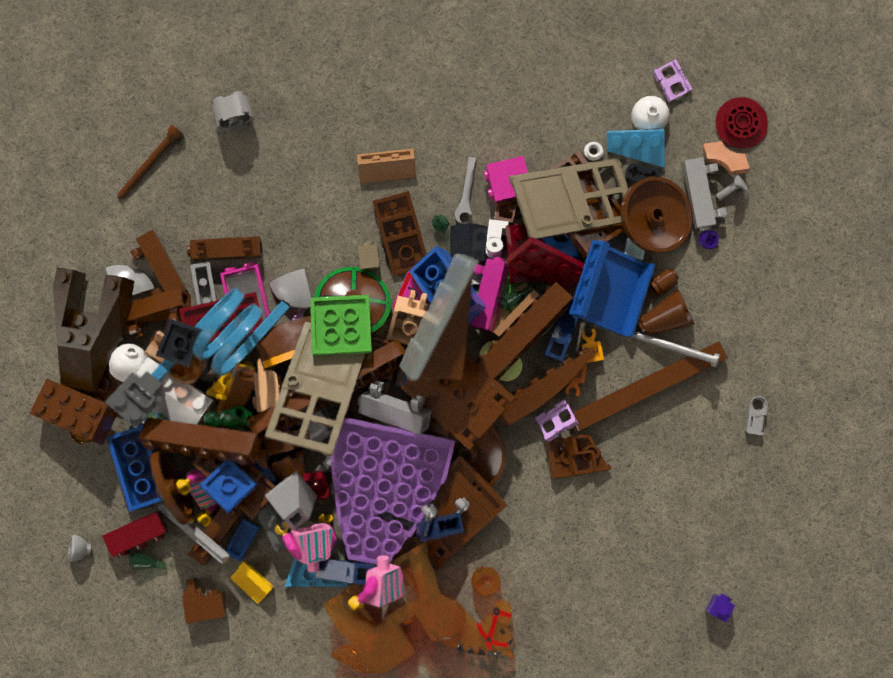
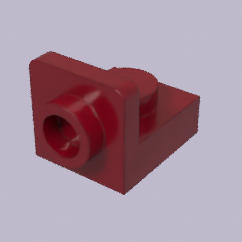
(319, 484)

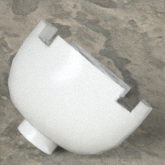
(650, 113)
(125, 360)

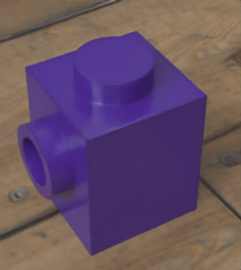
(720, 607)

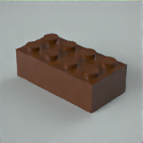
(74, 411)

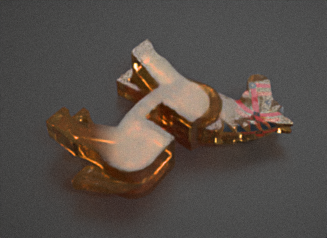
(386, 644)

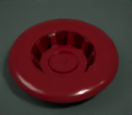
(741, 122)

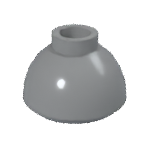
(78, 548)

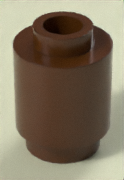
(664, 282)

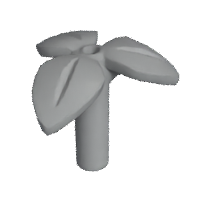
(738, 183)

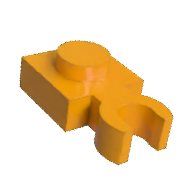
(590, 343)

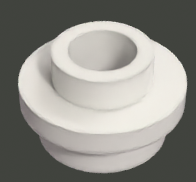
(593, 145)

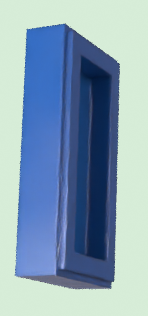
(242, 539)

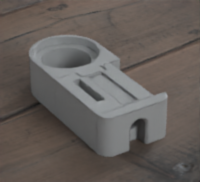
(755, 418)

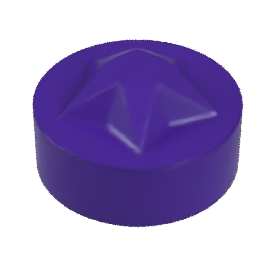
(708, 239)

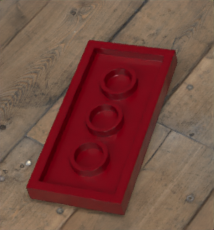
(546, 264)
(193, 314)

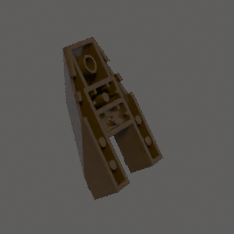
(88, 338)

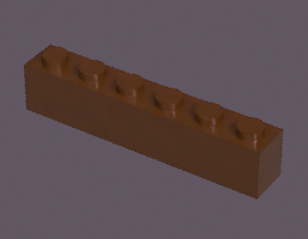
(526, 331)
(200, 440)

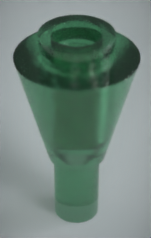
(512, 300)
(141, 561)

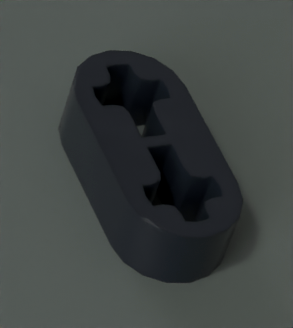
(644, 170)

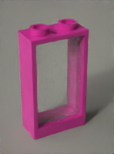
(247, 281)

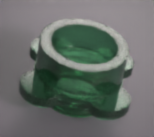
(440, 223)

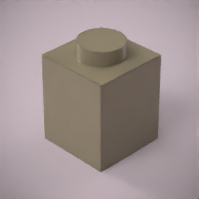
(369, 256)

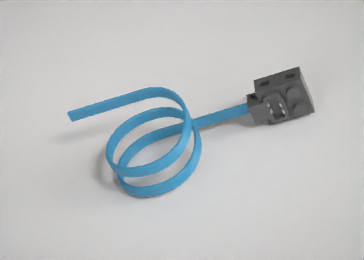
(138, 396)

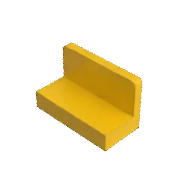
(252, 582)

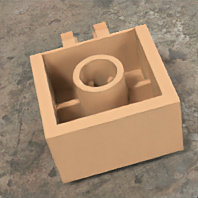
(407, 317)
(266, 387)

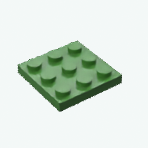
(340, 325)

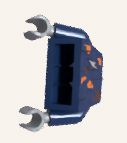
(443, 526)

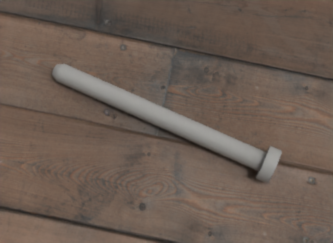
(678, 348)

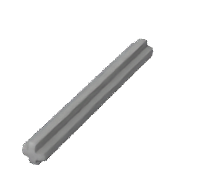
(198, 536)

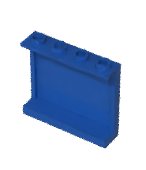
(611, 289)

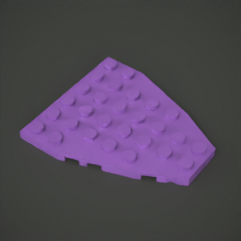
(386, 471)

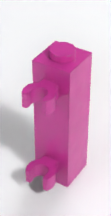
(490, 291)

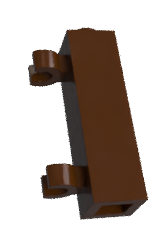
(225, 248)
(159, 261)
(156, 309)
(237, 389)
(217, 531)

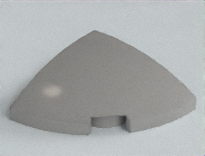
(142, 282)
(293, 289)

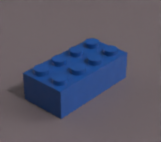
(432, 271)
(134, 468)

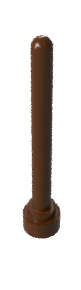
(172, 135)

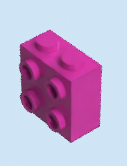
(498, 176)

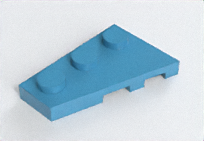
(639, 145)
(301, 577)

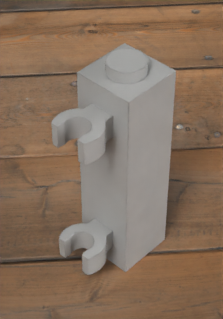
(699, 193)
(393, 410)

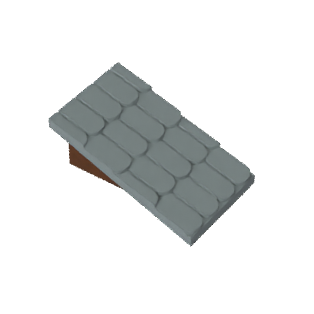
(442, 333)

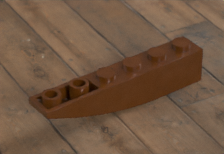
(543, 390)

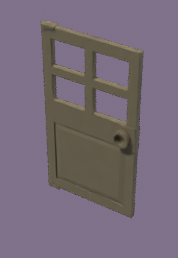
(555, 201)
(319, 377)

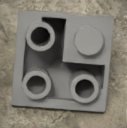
(293, 500)

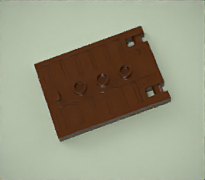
(583, 239)
(463, 402)
(483, 502)

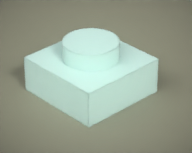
(633, 251)

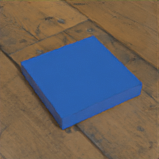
(228, 485)

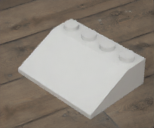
(180, 401)

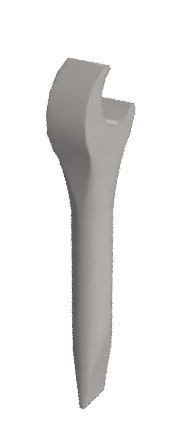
(464, 206)

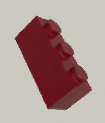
(135, 534)

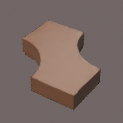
(733, 162)

